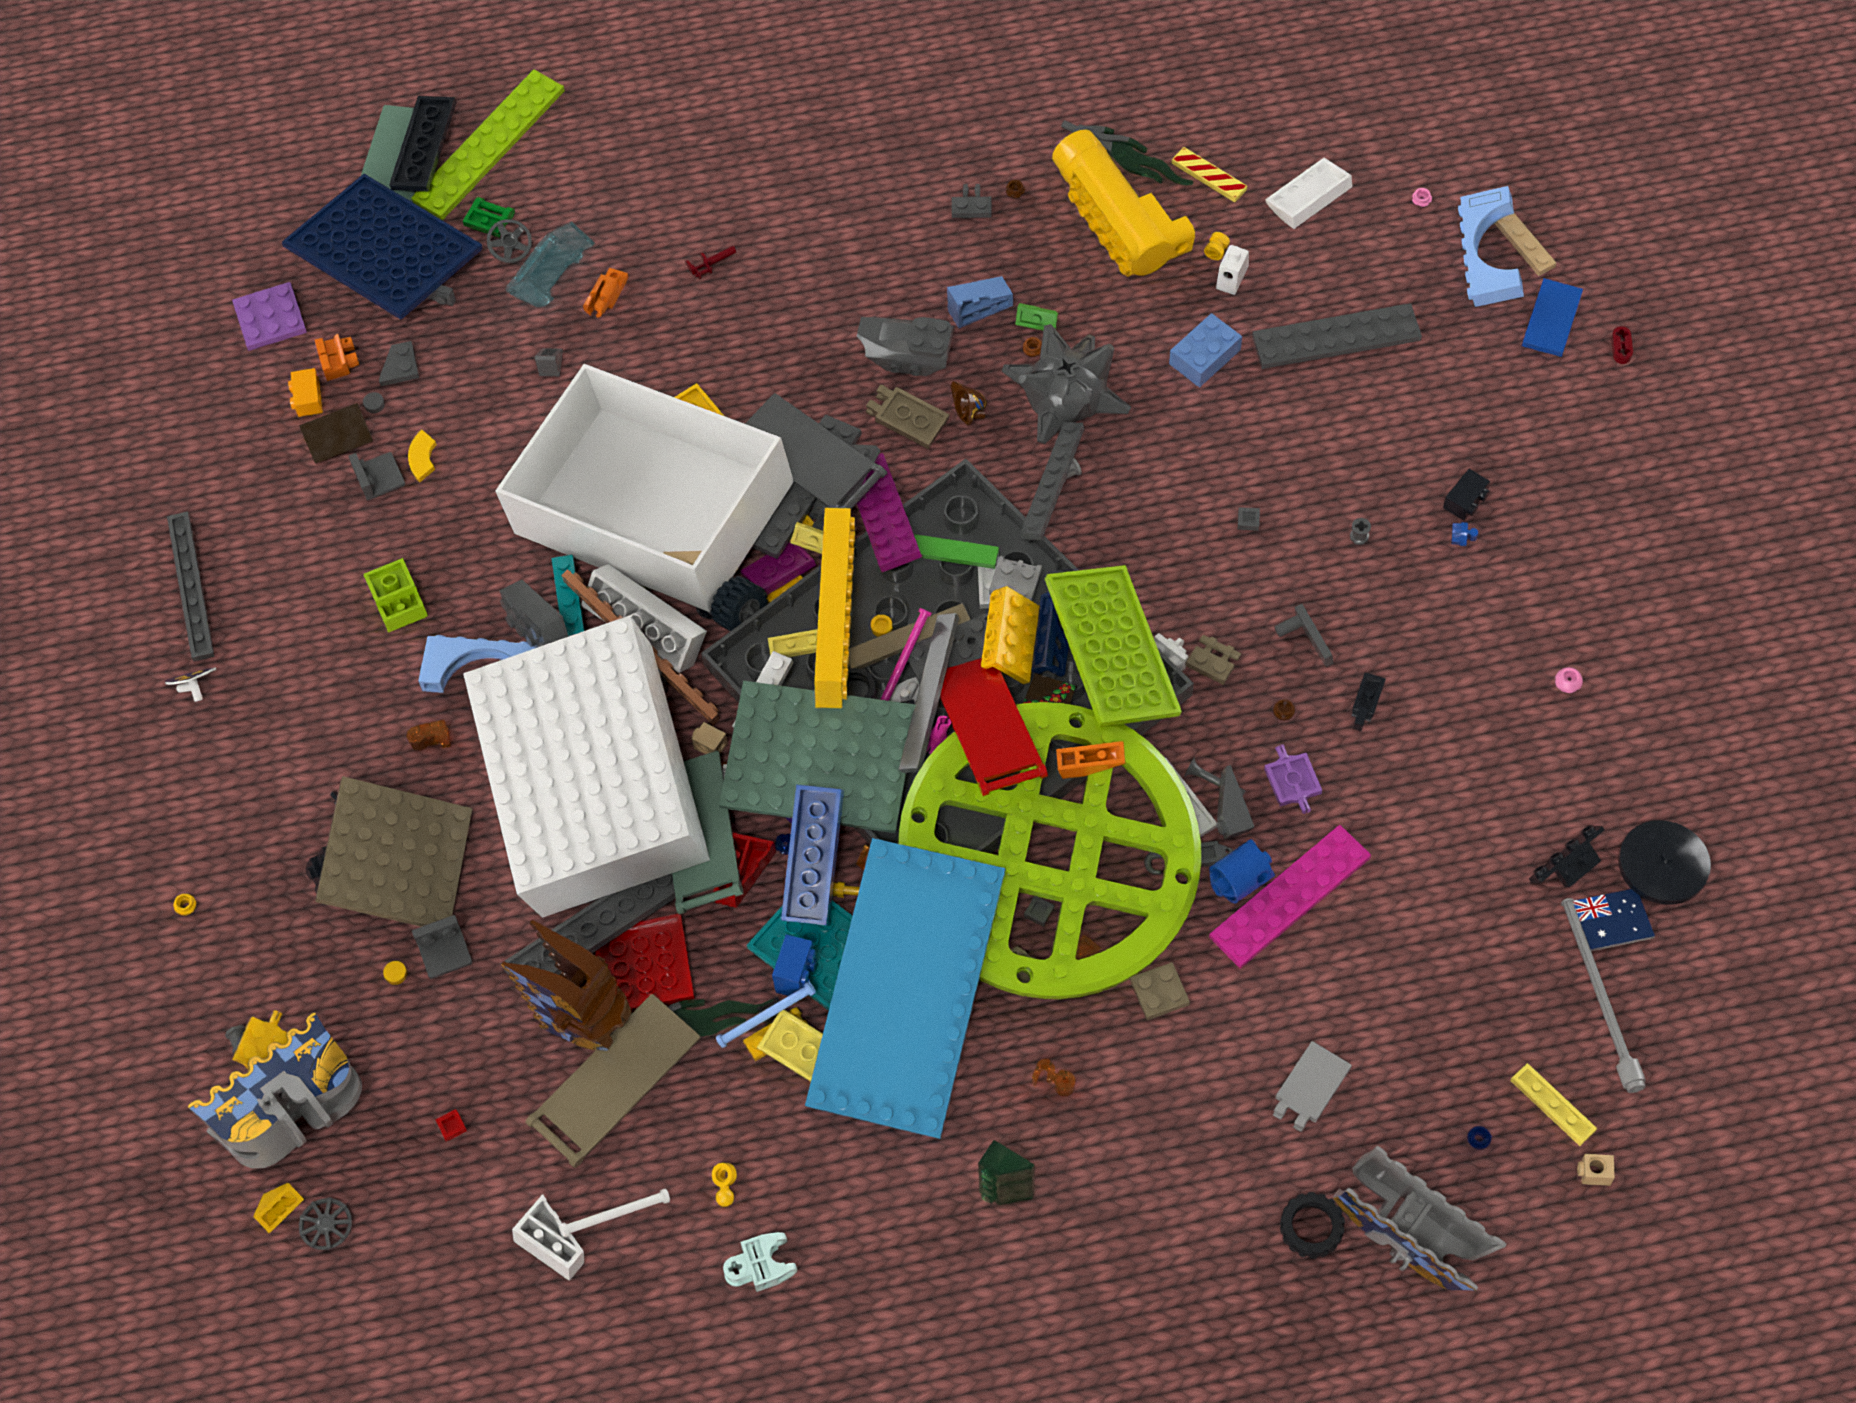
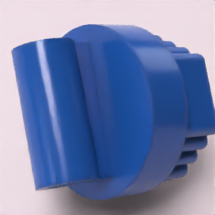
(1461, 533)

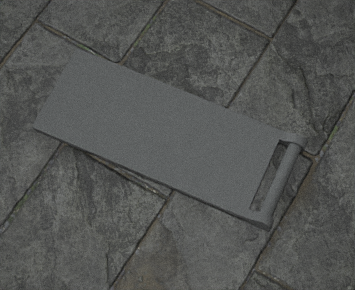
(816, 456)

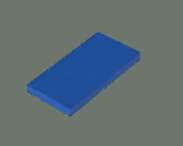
(1552, 317)

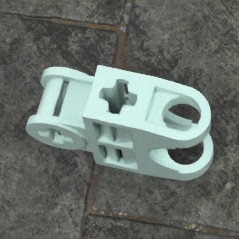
(748, 1265)

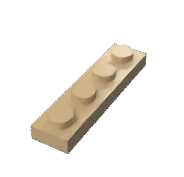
(1526, 244)

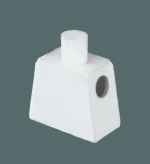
(1234, 262)

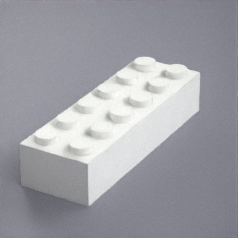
(664, 627)

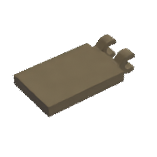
(908, 415)

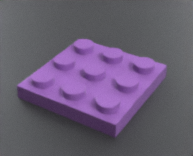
(269, 316)

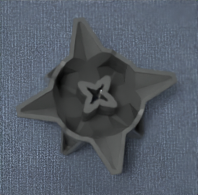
(1067, 382)

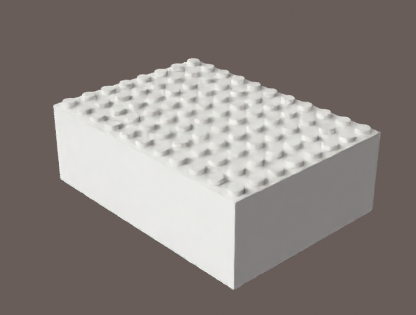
(643, 475)
(585, 767)

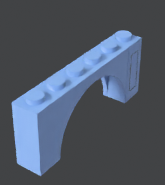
(1486, 282)
(446, 655)

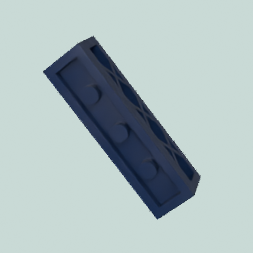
(1045, 643)

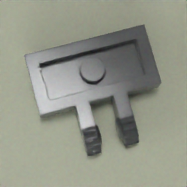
(971, 206)

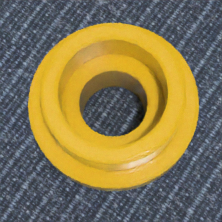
(180, 900)

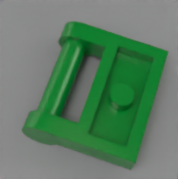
(483, 220)

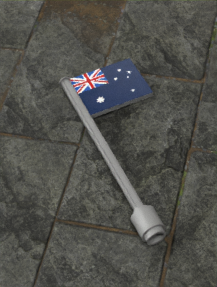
(1602, 924)

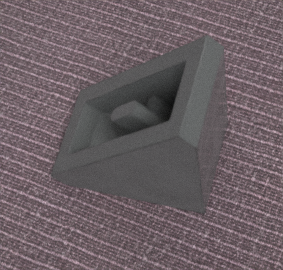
(549, 361)

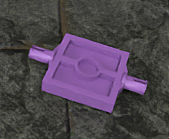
(1293, 779)

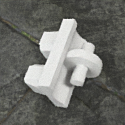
(1172, 650)

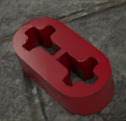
(1626, 345)

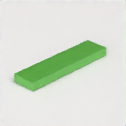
(957, 551)

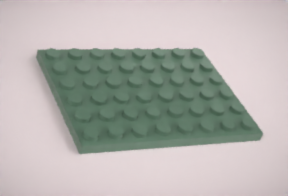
(790, 743)

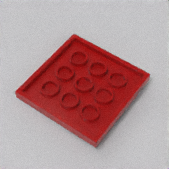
(651, 961)

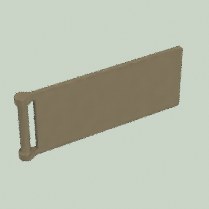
(615, 1079)

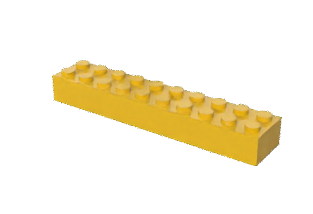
(834, 606)

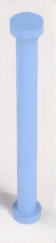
(766, 1014)

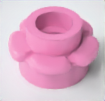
(1421, 197)

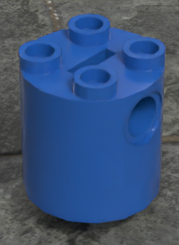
(1241, 872)

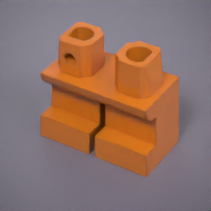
(333, 357)

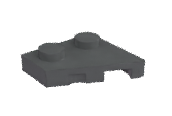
(399, 364)

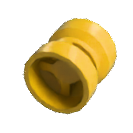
(1217, 245)

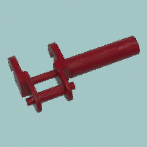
(707, 262)

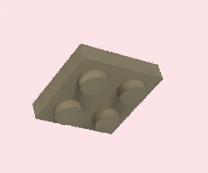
(1159, 991)

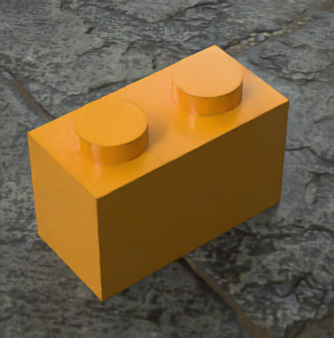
(306, 392)

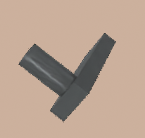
(1303, 620)

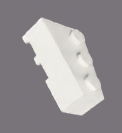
(541, 1236)

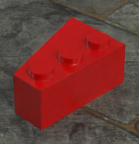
(752, 858)

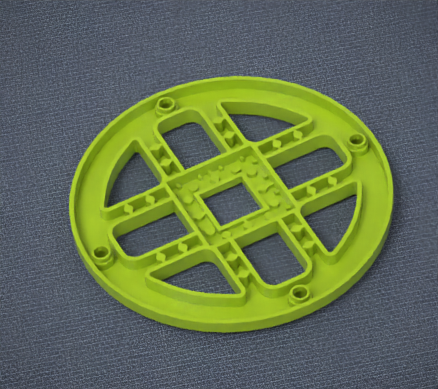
(1176, 841)

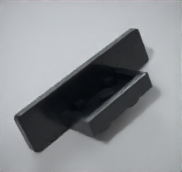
(1573, 860)

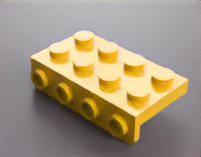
(1010, 634)

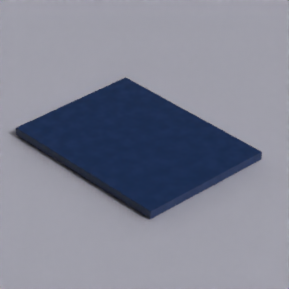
(382, 246)

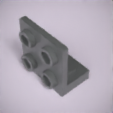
(377, 475)
(442, 947)

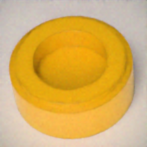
(881, 625)
(395, 972)

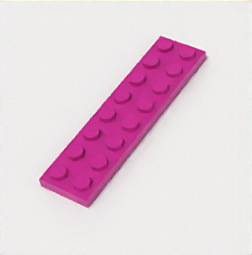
(1289, 896)

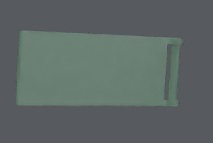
(387, 146)
(706, 784)

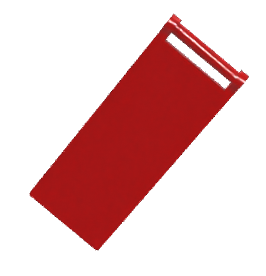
(989, 726)

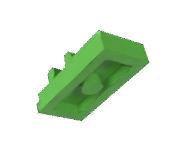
(1035, 317)

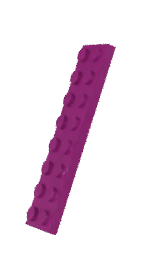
(887, 522)

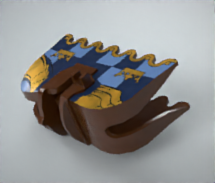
(575, 999)

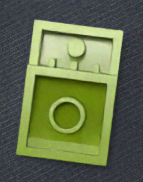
(395, 595)

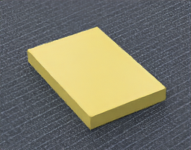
(792, 1044)

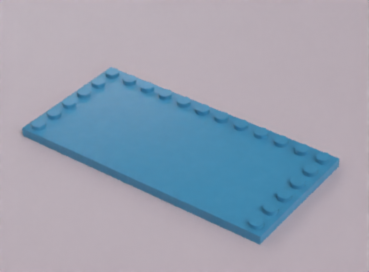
(905, 988)

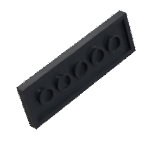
(422, 143)

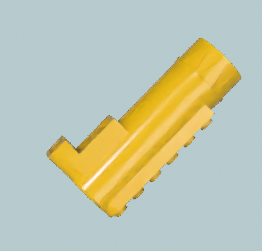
(1129, 227)

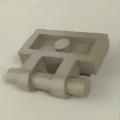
(1211, 665)

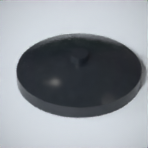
(1664, 862)

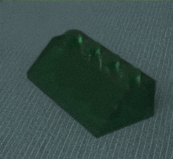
(1005, 1176)

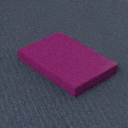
(774, 573)

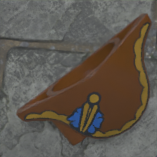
(968, 403)

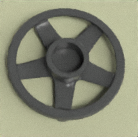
(509, 241)

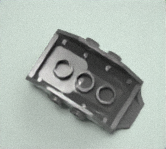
(906, 345)

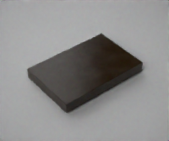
(336, 433)

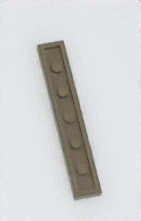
(895, 641)

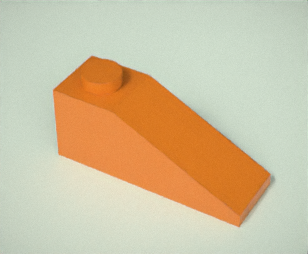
(1089, 759)

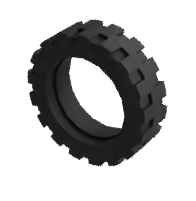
(1319, 1202)

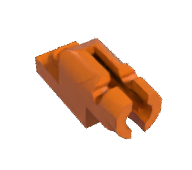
(605, 292)

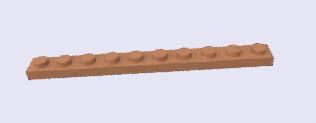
(678, 681)

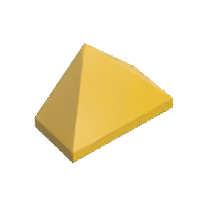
(276, 1206)

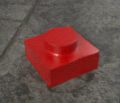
(451, 1125)

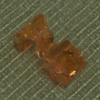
(1063, 1080)

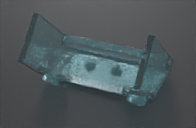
(547, 264)

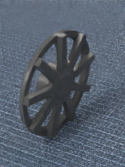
(325, 1223)

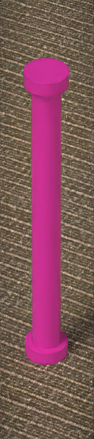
(924, 614)

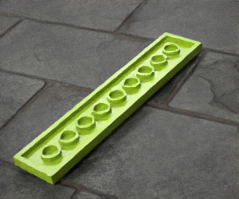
(488, 144)

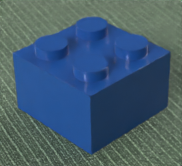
(794, 965)

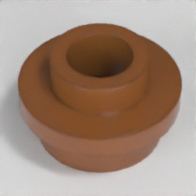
(1032, 342)

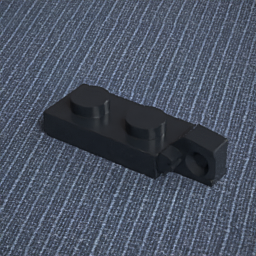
(1367, 699)

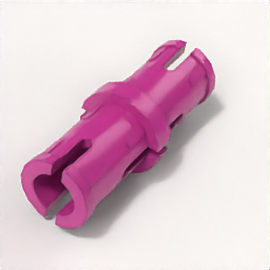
(938, 733)

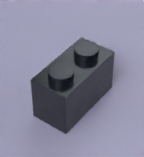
(1467, 494)

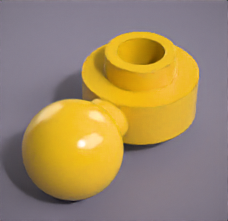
(724, 1196)

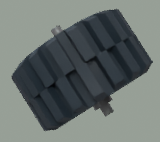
(737, 602)

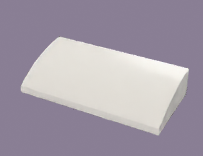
(1309, 192)

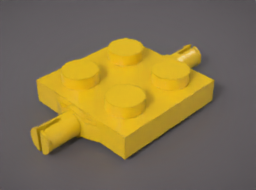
(258, 1037)

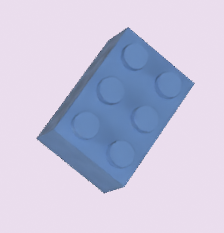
(1205, 350)

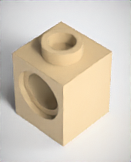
(709, 739)
(1603, 1162)

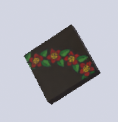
(1049, 690)

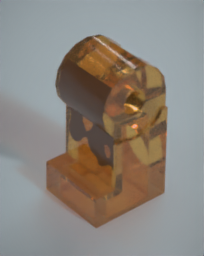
(429, 734)

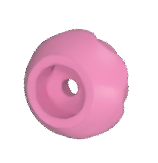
(1564, 684)

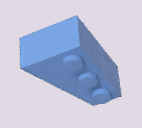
(978, 300)

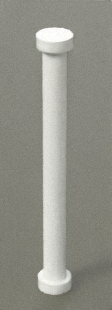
(613, 1213)

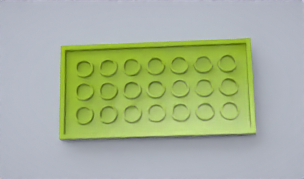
(1112, 646)

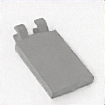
(1311, 1085)

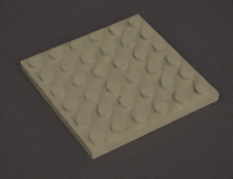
(393, 854)

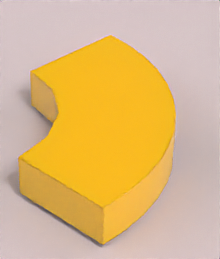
(419, 455)

